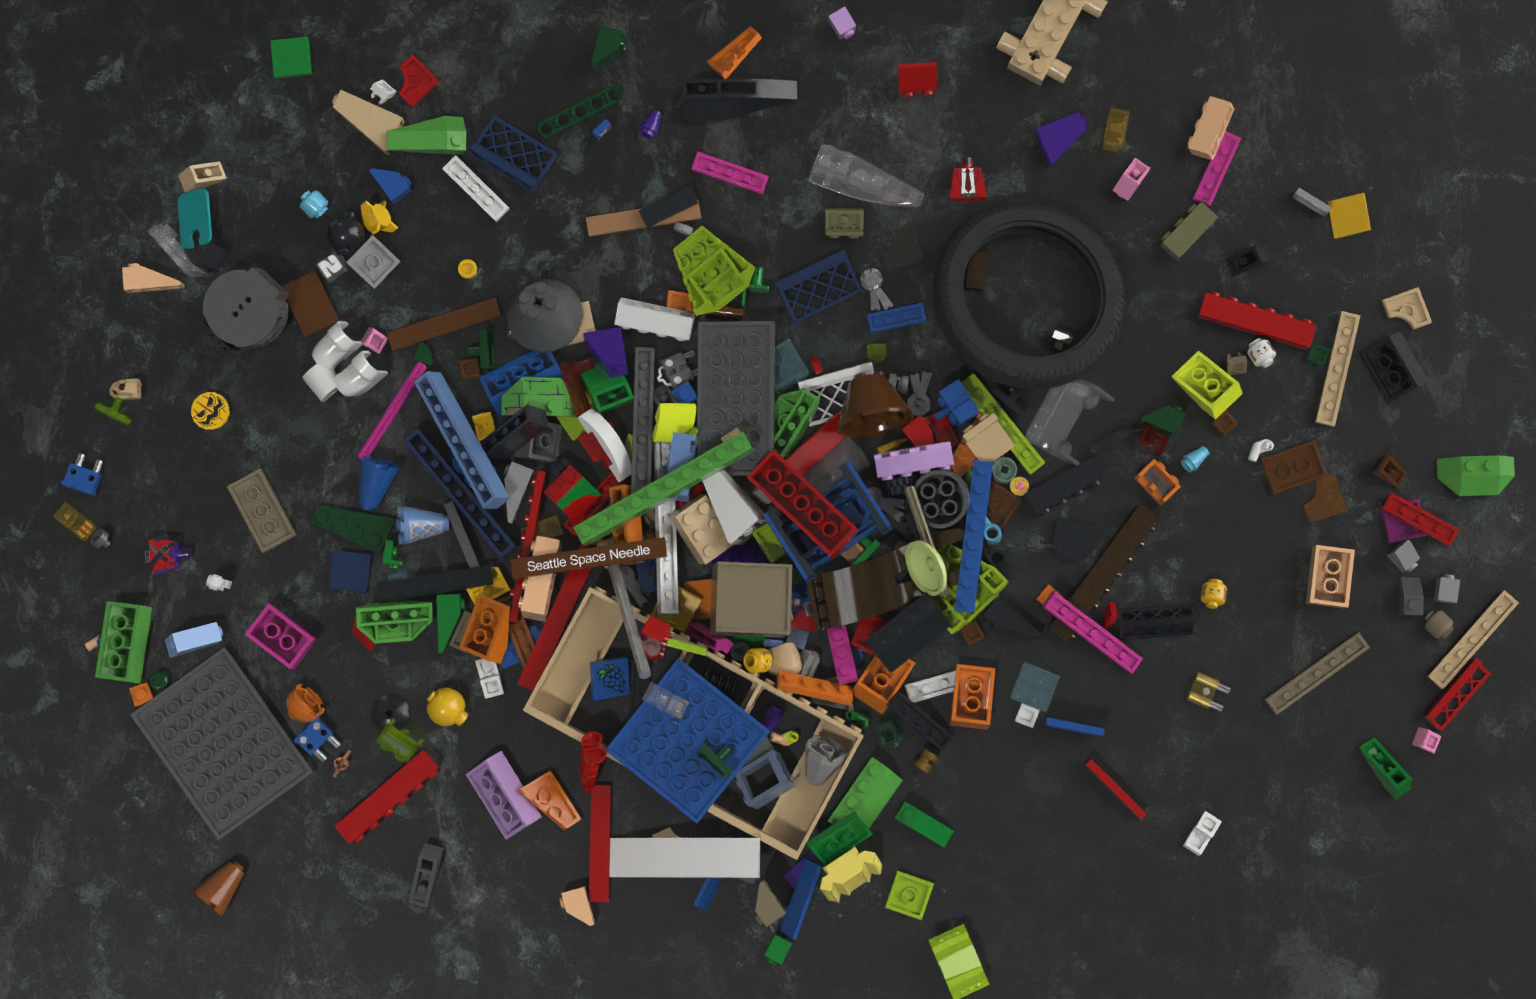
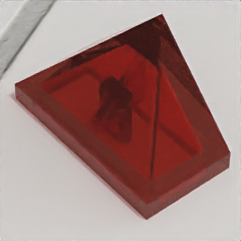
(1152, 439)

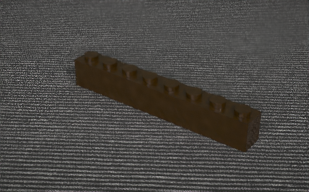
(1108, 567)

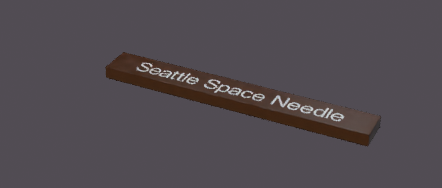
(589, 558)

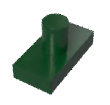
(484, 350)
(717, 759)

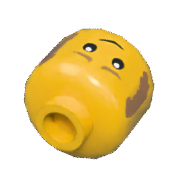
(1213, 593)
(757, 660)

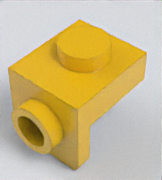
(484, 425)

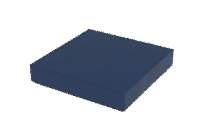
(350, 571)

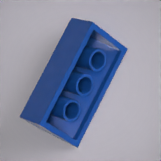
(528, 365)

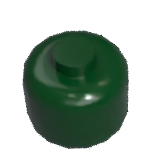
(159, 681)

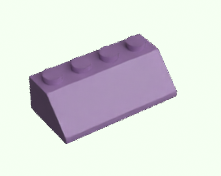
(498, 790)

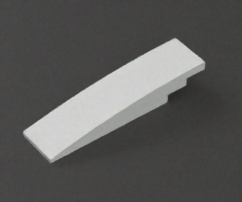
(685, 857)

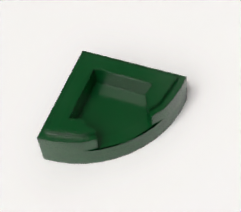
(424, 355)

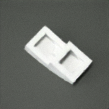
(489, 678)
(1202, 833)

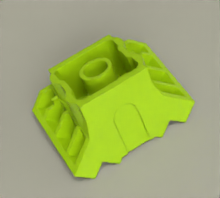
(958, 962)

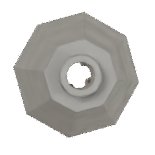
(822, 759)

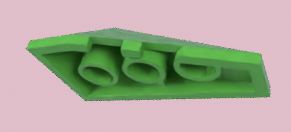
(436, 136)

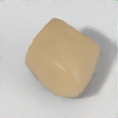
(785, 659)

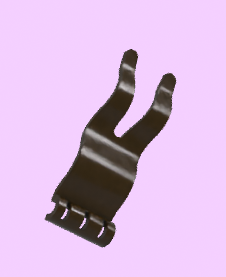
(870, 586)

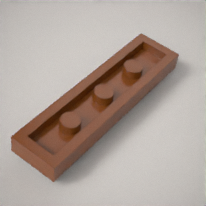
(520, 635)

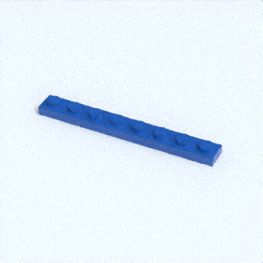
(973, 537)

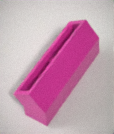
(695, 630)

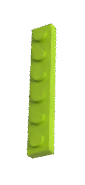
(986, 403)

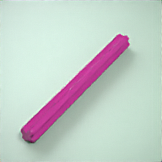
(392, 410)

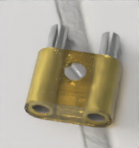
(1203, 691)

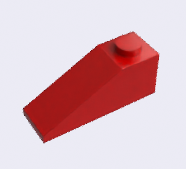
(919, 433)

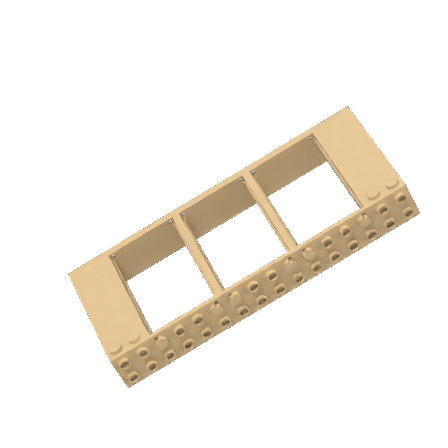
(590, 639)

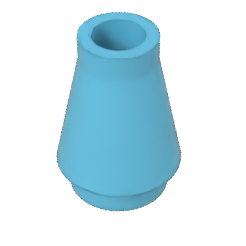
(1194, 459)

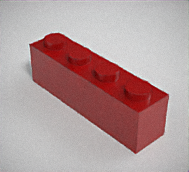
(655, 638)

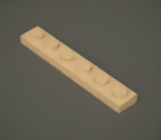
(1337, 369)
(1472, 639)

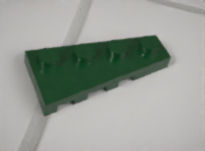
(358, 527)

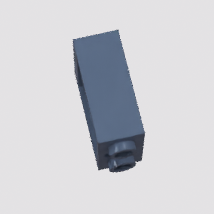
(781, 771)

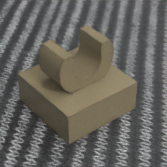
(1062, 336)
(1236, 365)

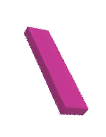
(1216, 169)
(730, 173)

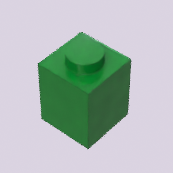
(777, 950)

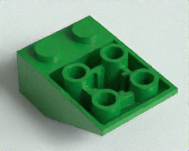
(606, 392)

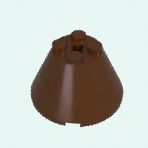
(872, 407)

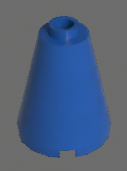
(374, 481)

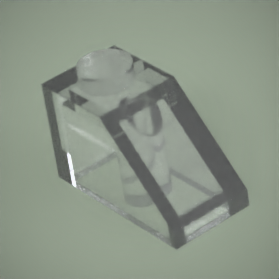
(665, 700)

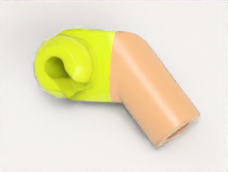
(784, 739)

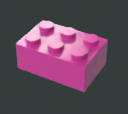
(281, 636)

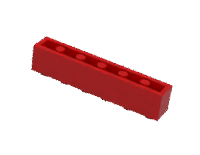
(1256, 320)
(385, 798)

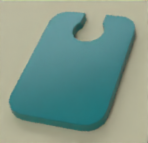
(193, 216)

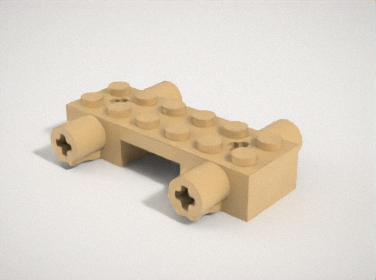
(1046, 38)

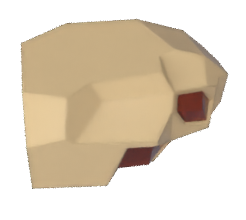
(126, 389)

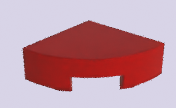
(816, 366)
(1110, 615)

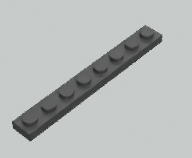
(642, 418)

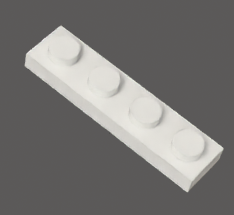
(476, 188)

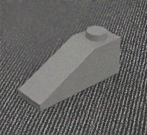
(516, 484)

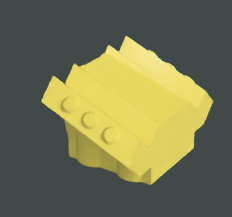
(848, 873)

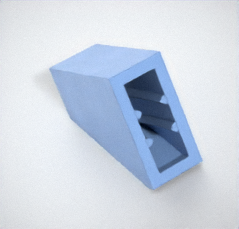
(193, 639)

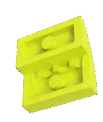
(673, 418)

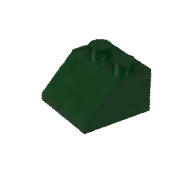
(608, 47)
(1164, 420)

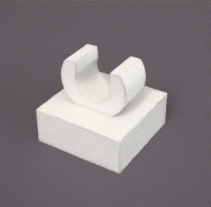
(383, 90)

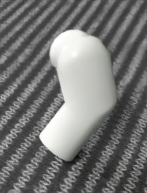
(1260, 447)

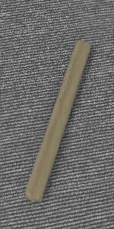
(921, 522)

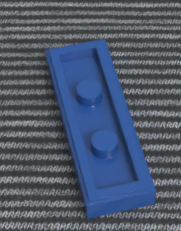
(896, 318)

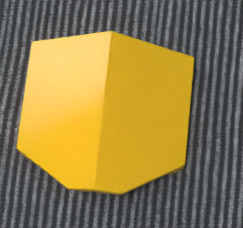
(493, 591)

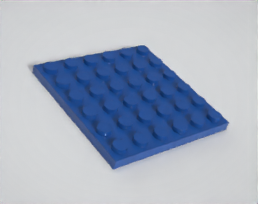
(665, 748)

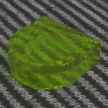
(876, 353)

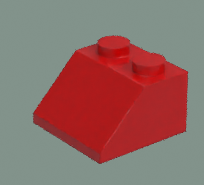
(917, 79)

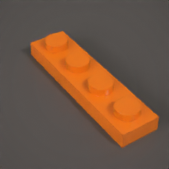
(814, 687)

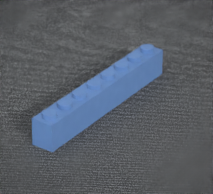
(462, 440)

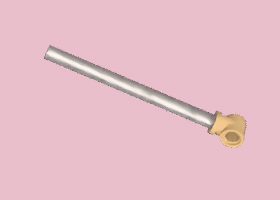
(628, 616)

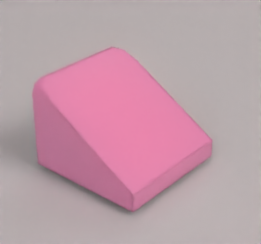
(374, 340)
(1426, 740)

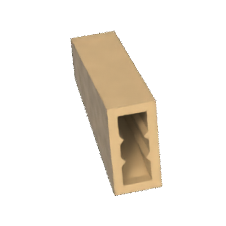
(367, 118)

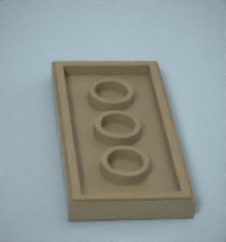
(261, 510)

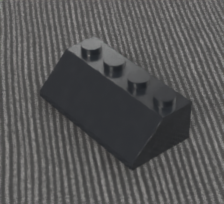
(908, 633)

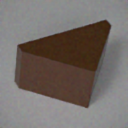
(1389, 471)

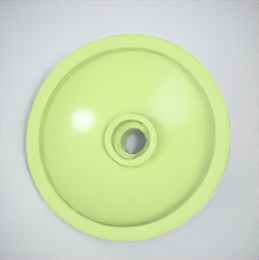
(926, 567)

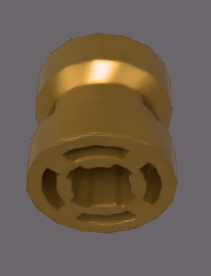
(925, 760)

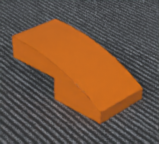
(679, 301)

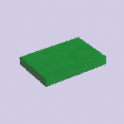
(839, 838)

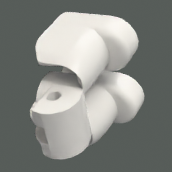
(328, 353)

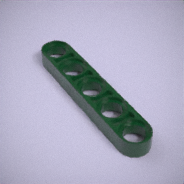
(587, 105)

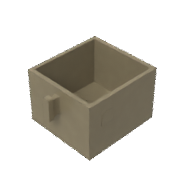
(751, 599)

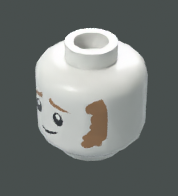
(1261, 352)

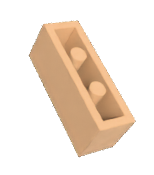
(1210, 128)

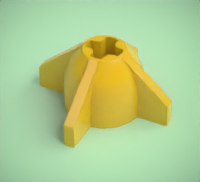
(377, 217)

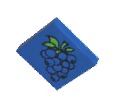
(609, 678)

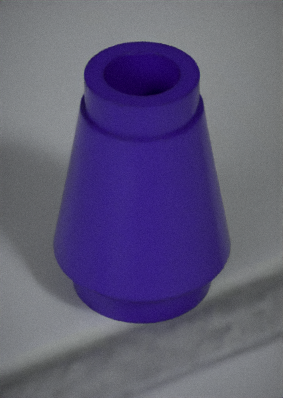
(651, 124)
(772, 716)

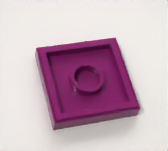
(1398, 530)

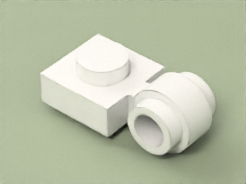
(216, 583)

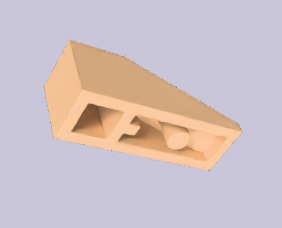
(141, 279)

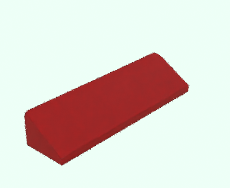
(816, 446)

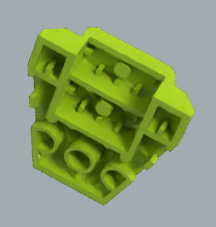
(989, 586)

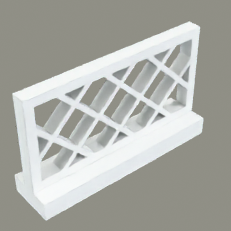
(831, 379)

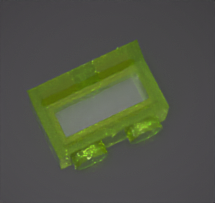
(398, 742)

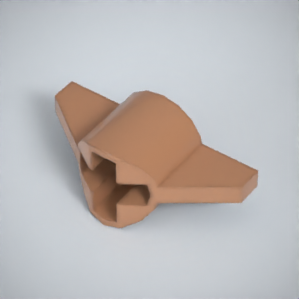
(341, 763)

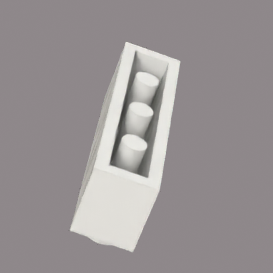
(654, 319)

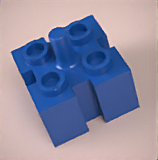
(956, 404)

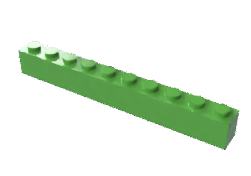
(663, 489)

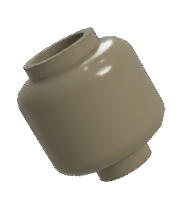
(1439, 624)

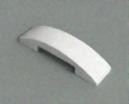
(609, 441)

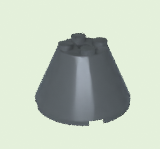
(545, 315)

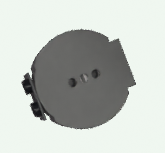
(245, 309)

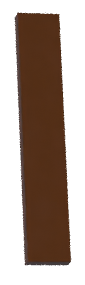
(444, 324)

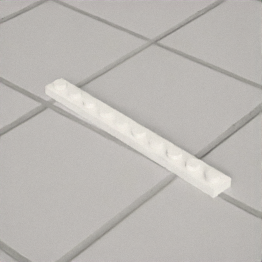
(666, 567)

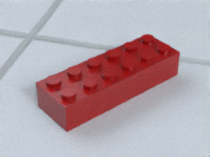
(803, 504)

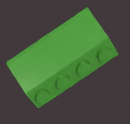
(123, 642)
(868, 793)

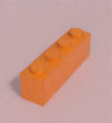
(631, 531)

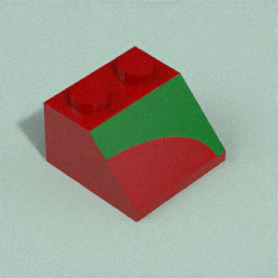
(572, 493)

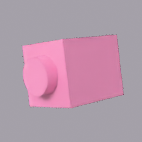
(1131, 179)

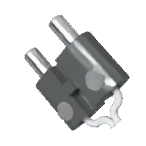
(676, 369)

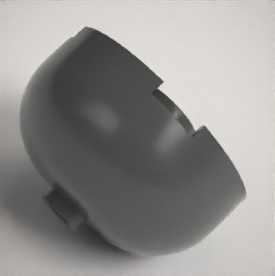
(930, 490)

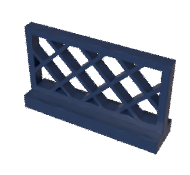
(503, 166)
(811, 271)

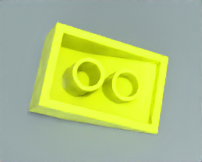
(1207, 384)

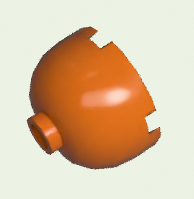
(303, 704)

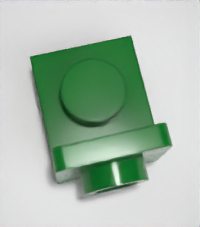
(389, 553)

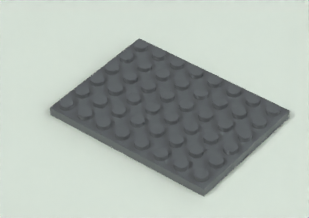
(222, 743)

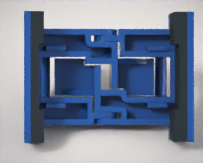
(850, 489)

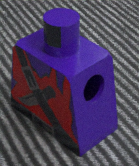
(163, 556)

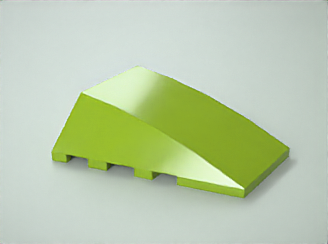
(711, 271)

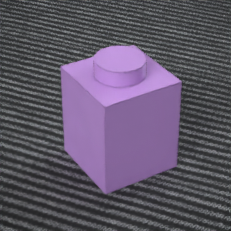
(842, 23)

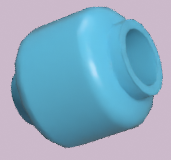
(313, 204)

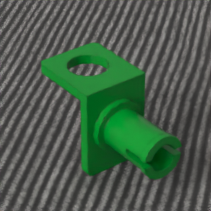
(756, 285)

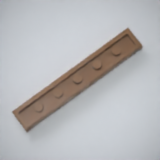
(632, 220)

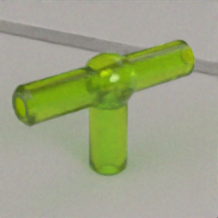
(113, 411)

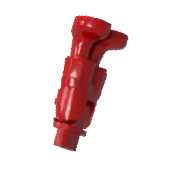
(590, 758)

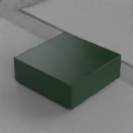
(1317, 354)

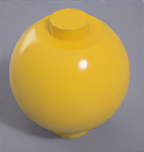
(446, 707)

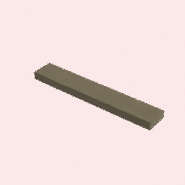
(1317, 673)

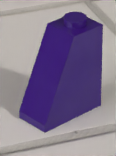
(1060, 136)
(608, 350)

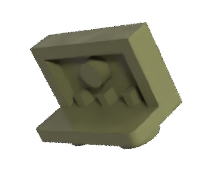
(844, 222)

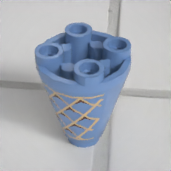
(419, 524)

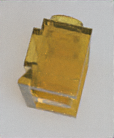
(1115, 130)

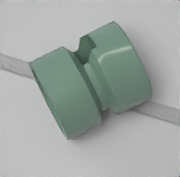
(1004, 470)

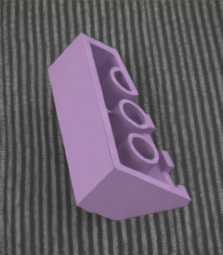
(914, 459)

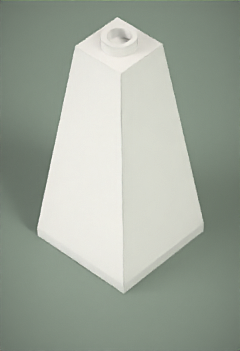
(734, 508)

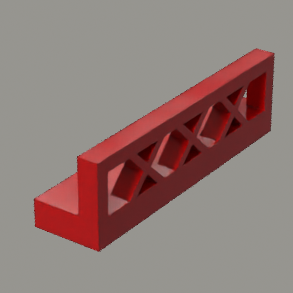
(1452, 690)

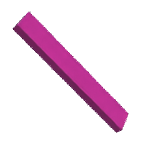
(1092, 632)

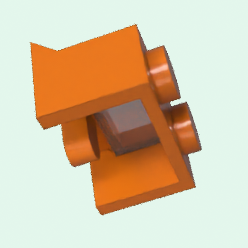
(1157, 481)

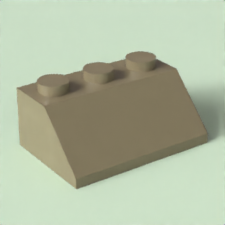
(768, 906)

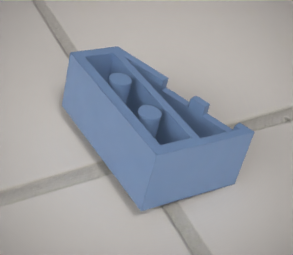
(681, 451)

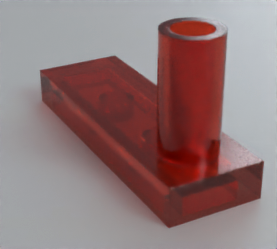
(571, 375)

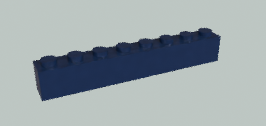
(460, 493)

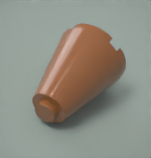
(220, 887)

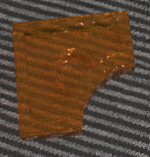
(1326, 500)

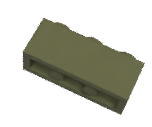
(1188, 230)

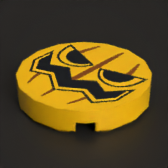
(210, 411)

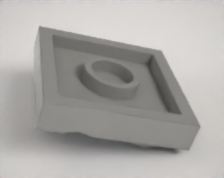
(373, 261)

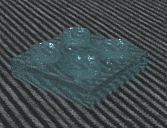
(1034, 687)

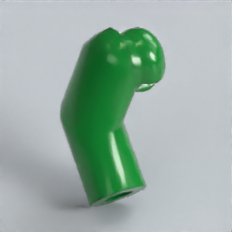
(856, 716)

